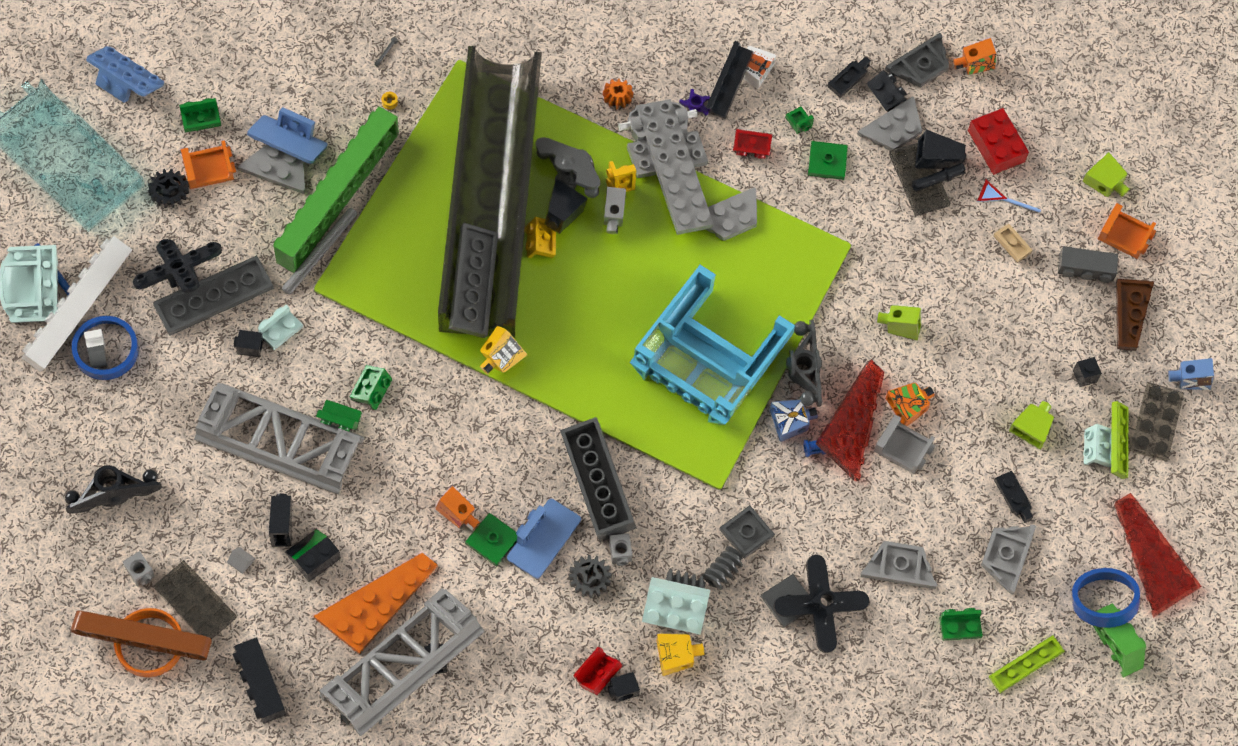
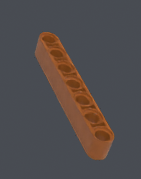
(141, 635)

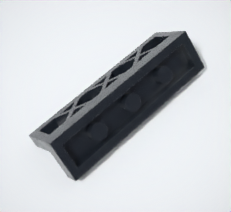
(729, 80)

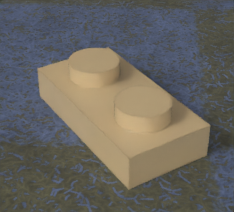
(1012, 243)

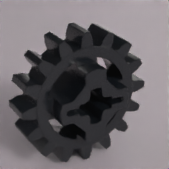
(171, 190)

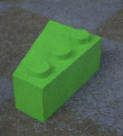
(1124, 643)

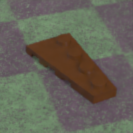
(1131, 310)

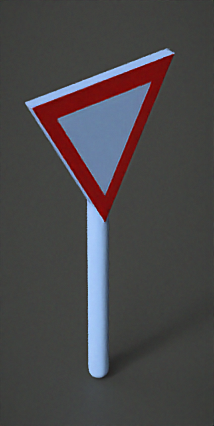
(990, 193)

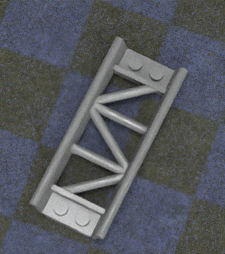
(215, 421)
(356, 708)

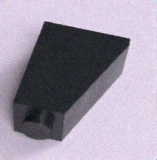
(938, 151)
(563, 206)
(280, 520)

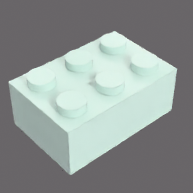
(676, 605)

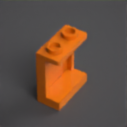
(208, 166)
(1126, 233)

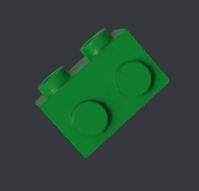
(200, 115)
(345, 416)

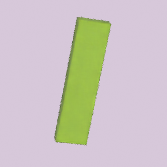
(1119, 440)
(1026, 664)

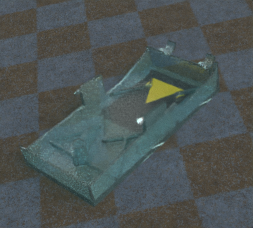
(66, 156)

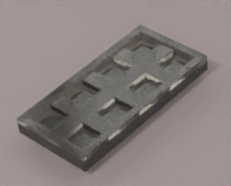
(924, 200)
(1157, 421)
(194, 601)

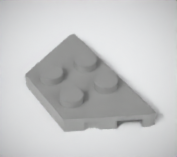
(895, 126)
(276, 168)
(734, 215)
(1007, 554)
(900, 565)

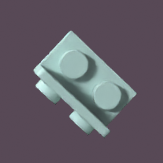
(279, 327)
(1097, 445)

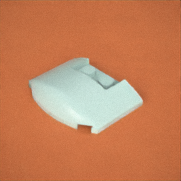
(29, 283)

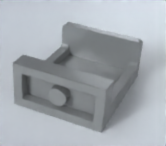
(904, 446)

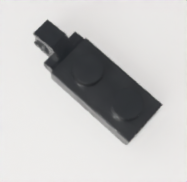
(849, 77)
(1014, 496)

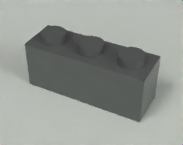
(1087, 264)

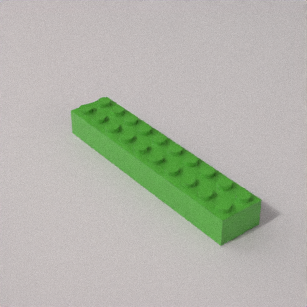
(336, 189)

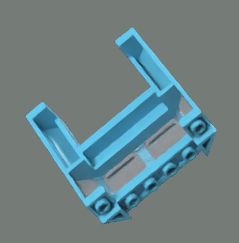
(698, 361)

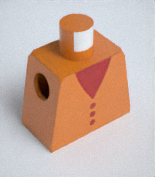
(451, 504)

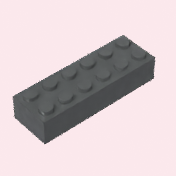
(598, 479)

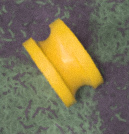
(389, 106)

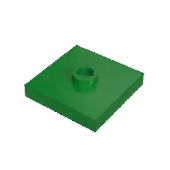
(827, 160)
(492, 539)

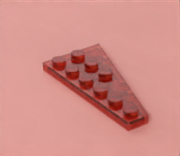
(852, 422)
(1157, 563)

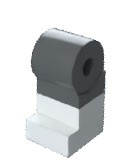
(96, 348)

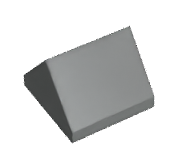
(240, 559)

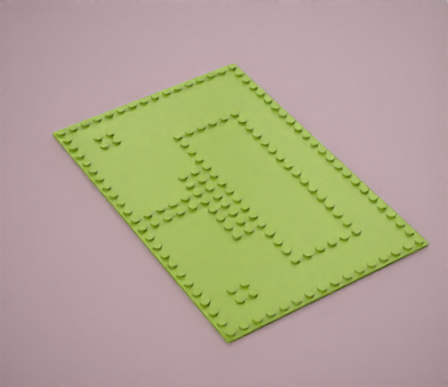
(597, 293)

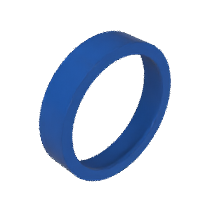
(112, 373)
(1106, 619)

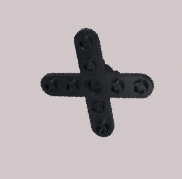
(177, 267)
(811, 603)

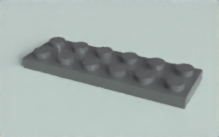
(473, 280)
(214, 295)

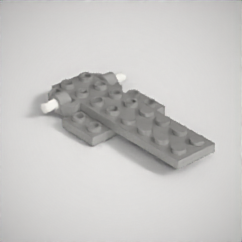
(671, 153)

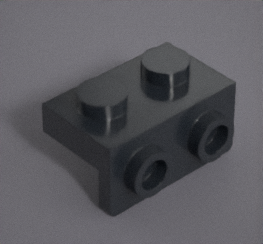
(886, 90)

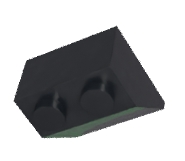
(313, 554)

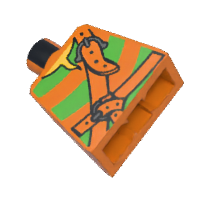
(977, 57)
(909, 402)

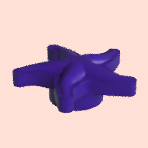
(695, 102)

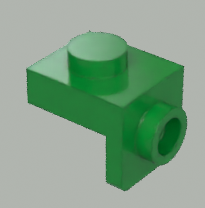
(799, 120)

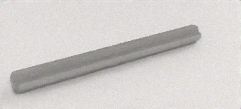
(319, 251)

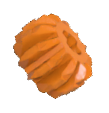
(617, 93)

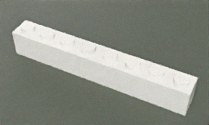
(76, 304)

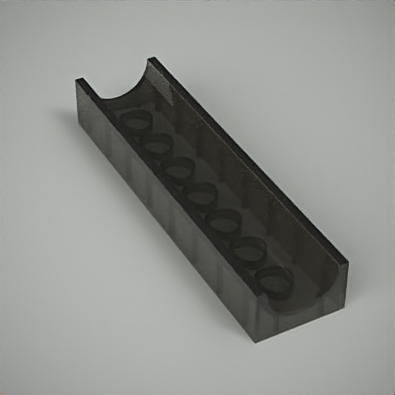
(493, 176)

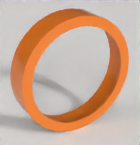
(143, 614)

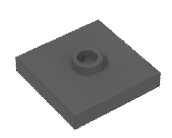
(747, 531)
(787, 587)

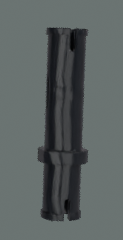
(938, 177)

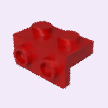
(752, 143)
(597, 671)

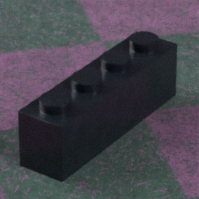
(260, 681)

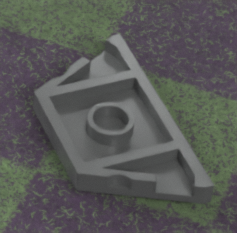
(921, 63)

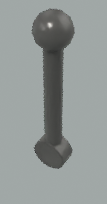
(394, 40)

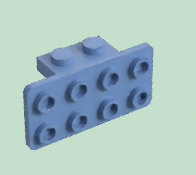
(121, 75)
(289, 134)
(542, 537)

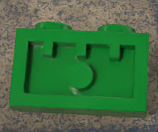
(371, 386)
(961, 624)

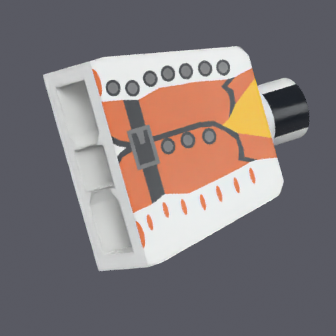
(759, 66)

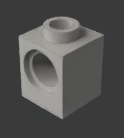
(620, 541)
(138, 561)

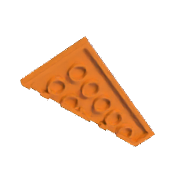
(368, 610)

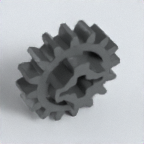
(597, 578)

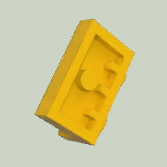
(621, 178)
(540, 239)

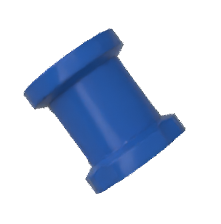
(811, 448)

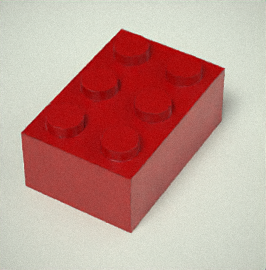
(998, 141)

